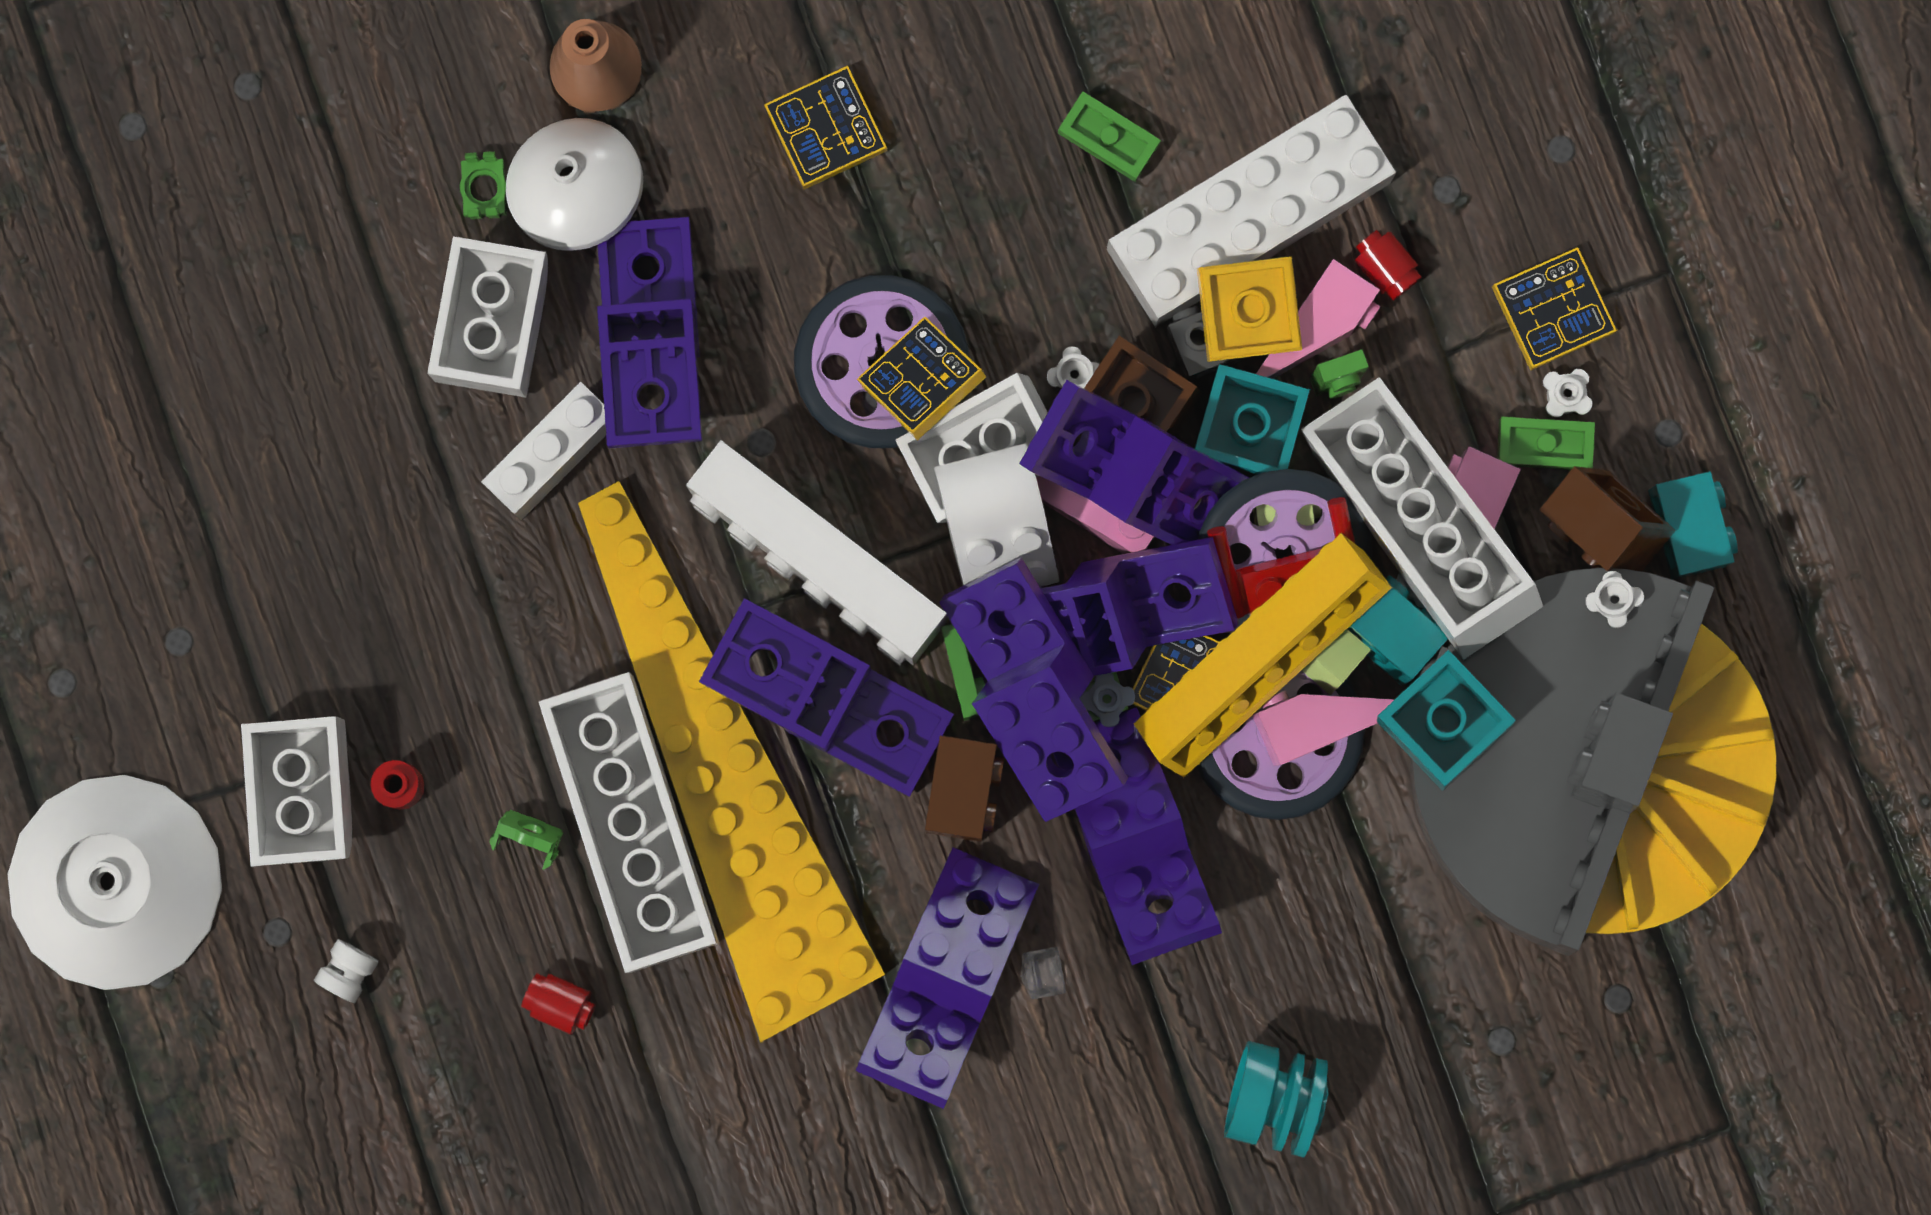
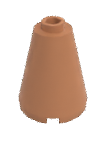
(595, 66)

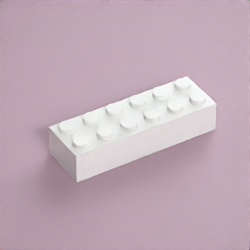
(1252, 208)
(1423, 518)
(817, 553)
(629, 822)

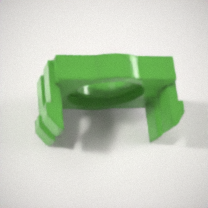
(474, 168)
(545, 839)

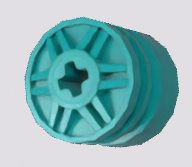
(1276, 1099)

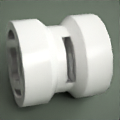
(346, 971)

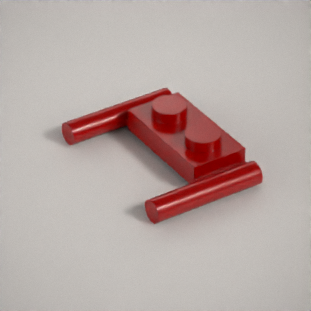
(1259, 582)

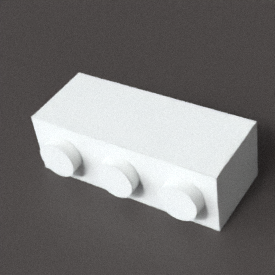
(548, 452)

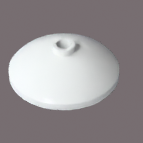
(588, 202)

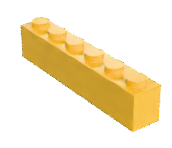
(1262, 655)

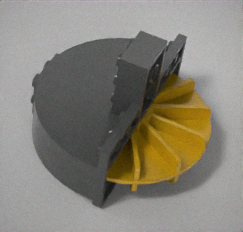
(1626, 774)

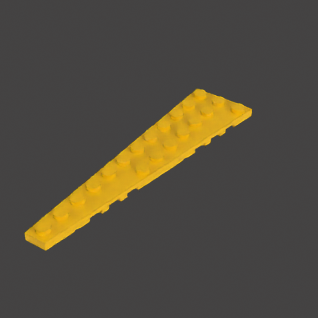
(765, 875)

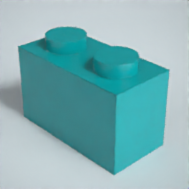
(1694, 511)

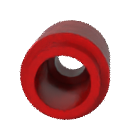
(1387, 264)
(411, 789)
(558, 1003)

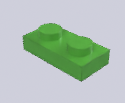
(1109, 136)
(1339, 375)
(1545, 443)
(965, 684)

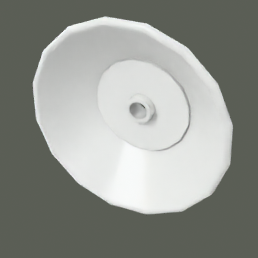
(161, 890)

